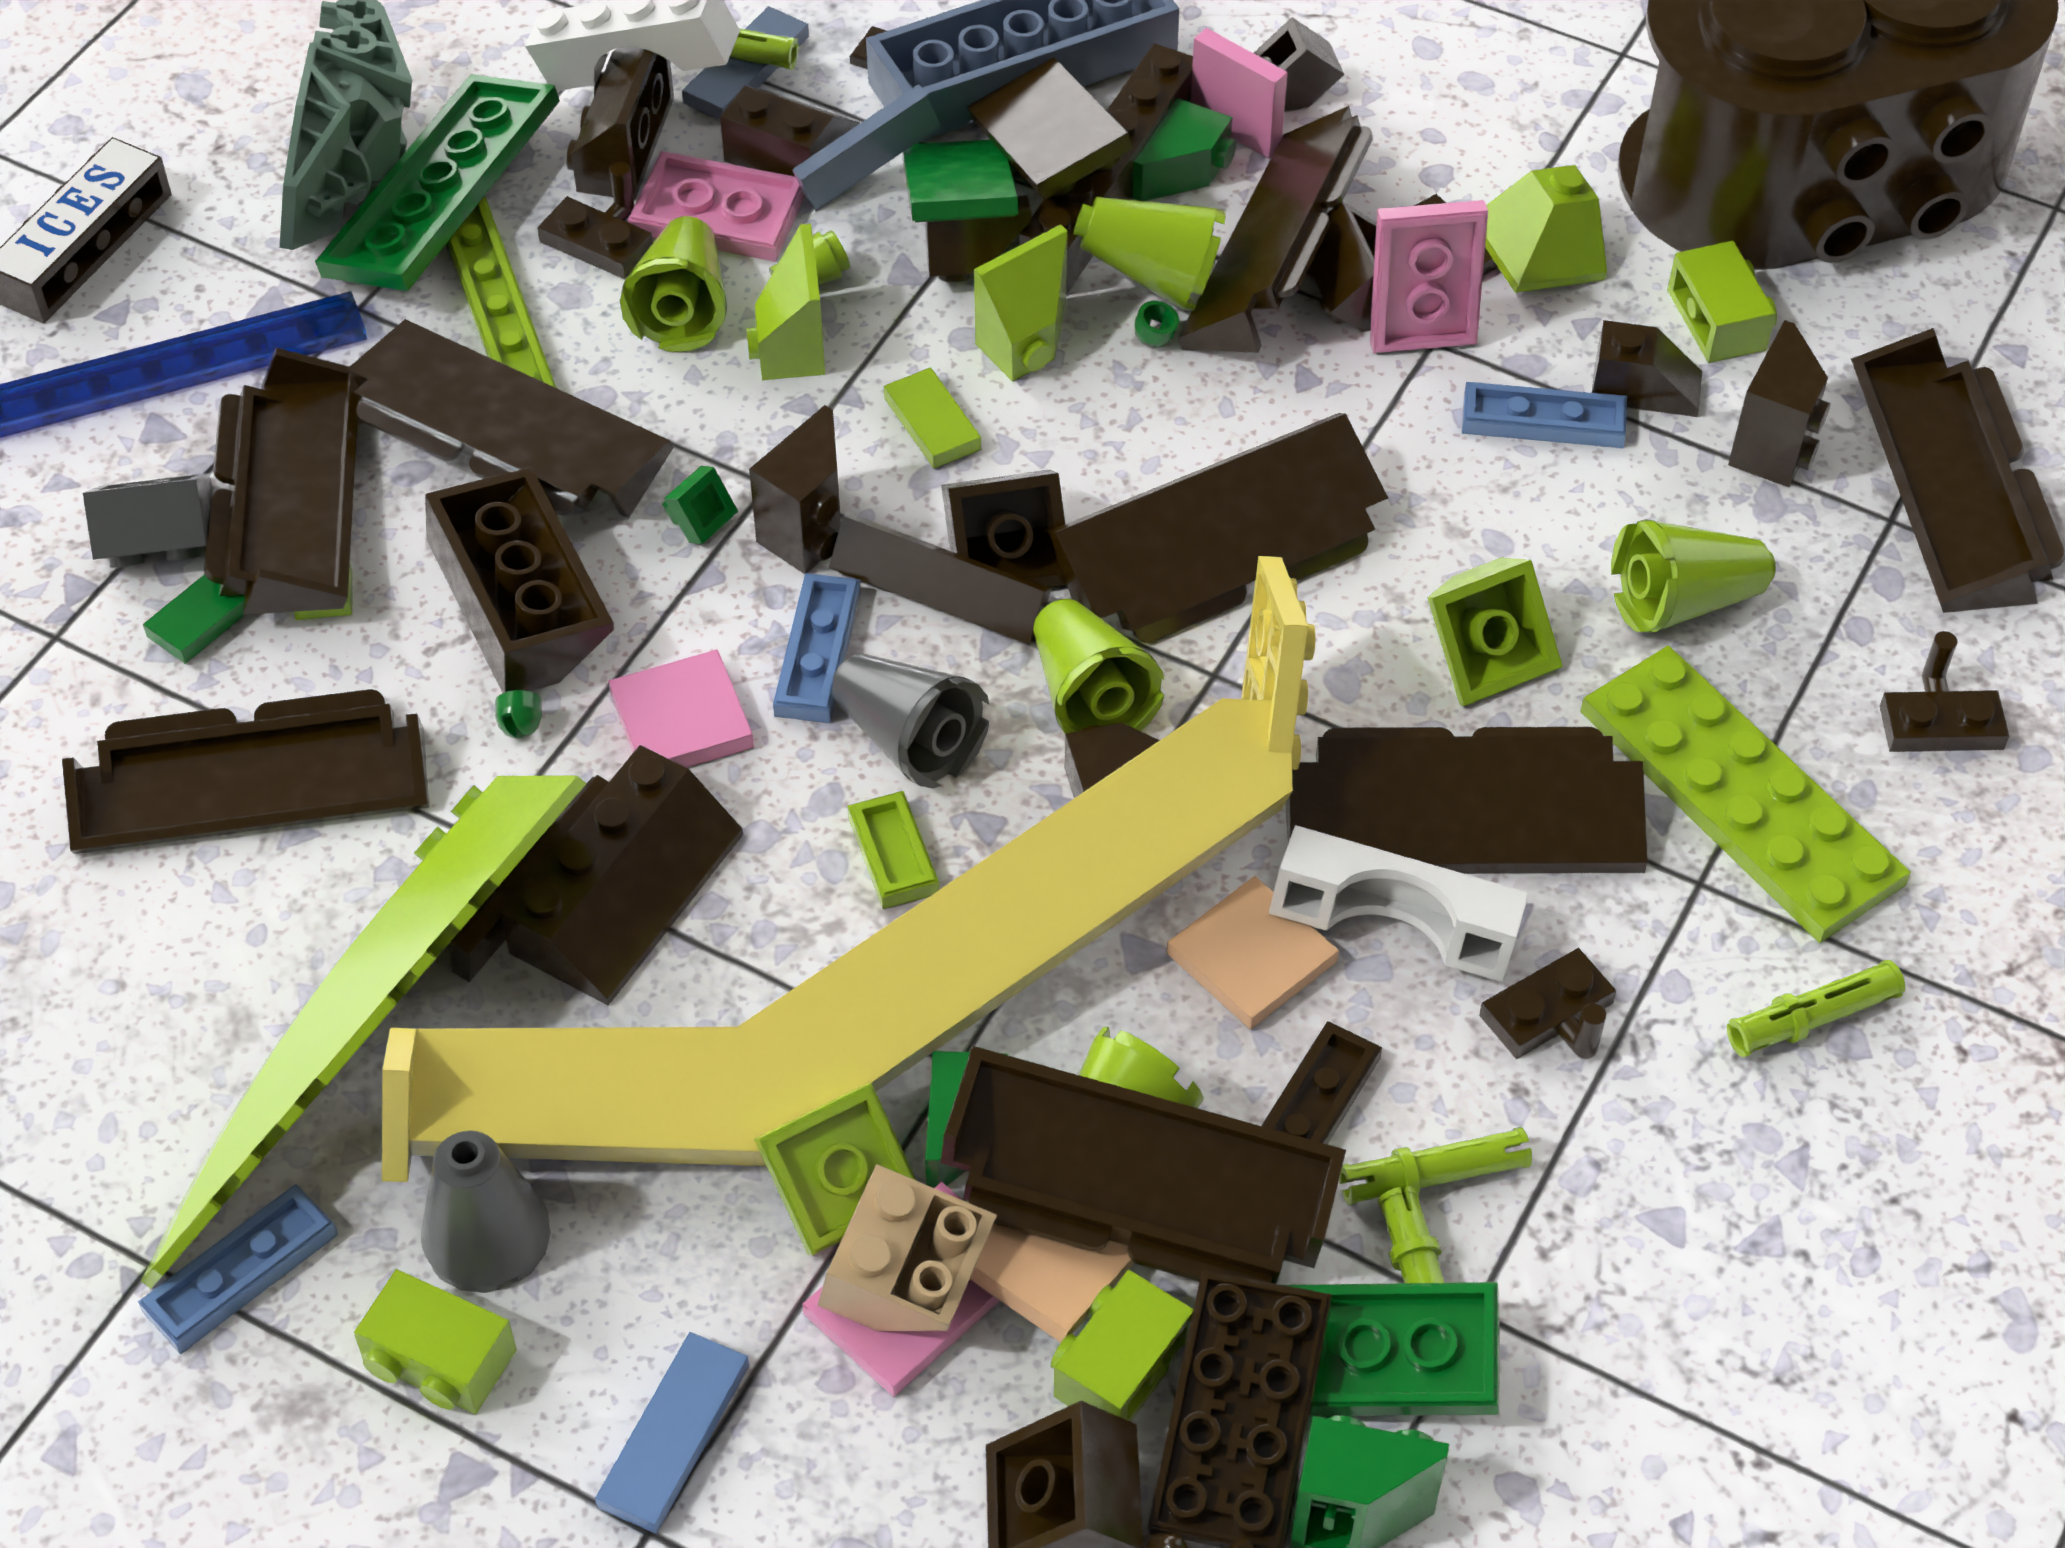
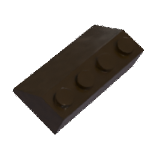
(516, 578)
(620, 876)

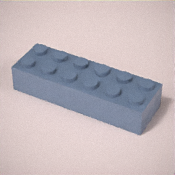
(992, 42)

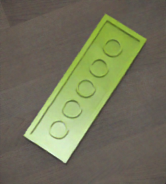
(1745, 793)

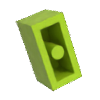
(1721, 301)
(434, 1342)
(1121, 1348)

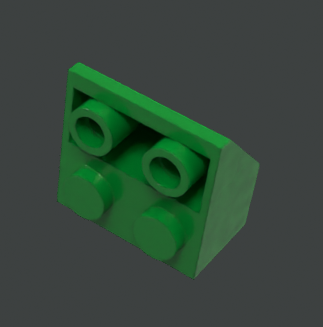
(1365, 1484)

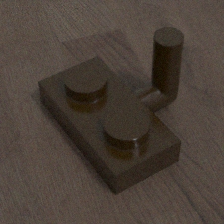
(596, 235)
(1943, 717)
(1556, 1000)

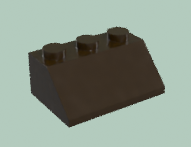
(622, 120)

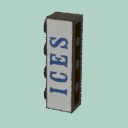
(80, 228)

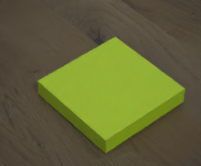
(827, 1160)

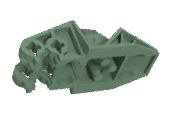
(343, 119)

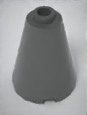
(914, 715)
(481, 1216)

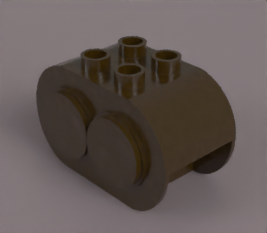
(1829, 120)

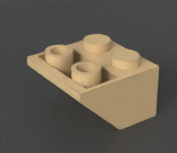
(905, 1256)

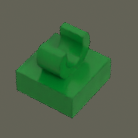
(700, 505)

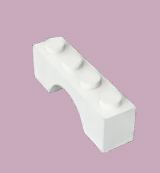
(575, 41)
(1337, 879)

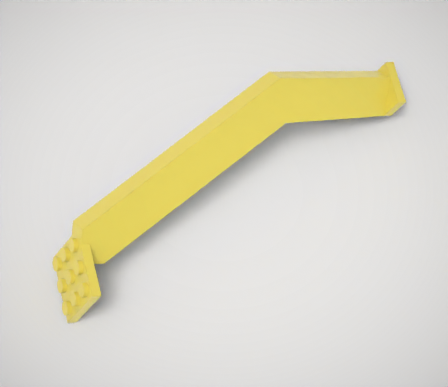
(903, 989)

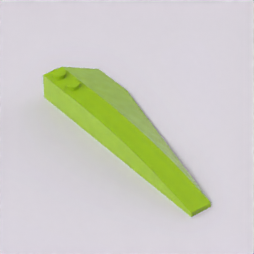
(368, 982)

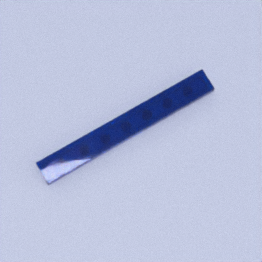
(177, 363)

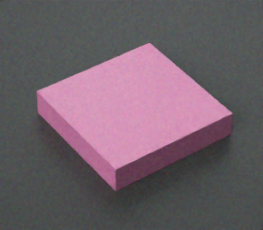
(1242, 87)
(683, 710)

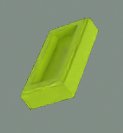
(932, 417)
(893, 849)

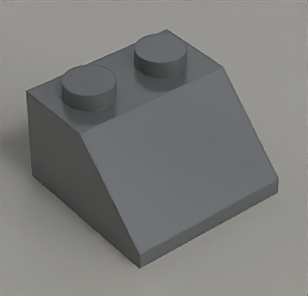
(148, 518)

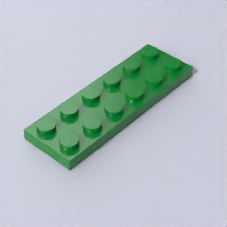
(437, 182)

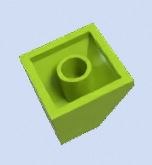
(1547, 231)
(1022, 304)
(789, 315)
(1494, 628)

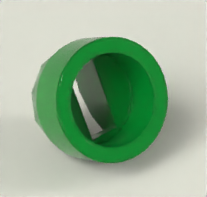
(1158, 312)
(518, 713)

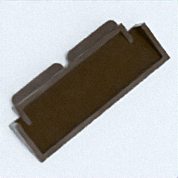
(1278, 232)
(468, 403)
(1951, 458)
(291, 486)
(1198, 539)
(220, 776)
(1478, 801)
(1137, 1171)

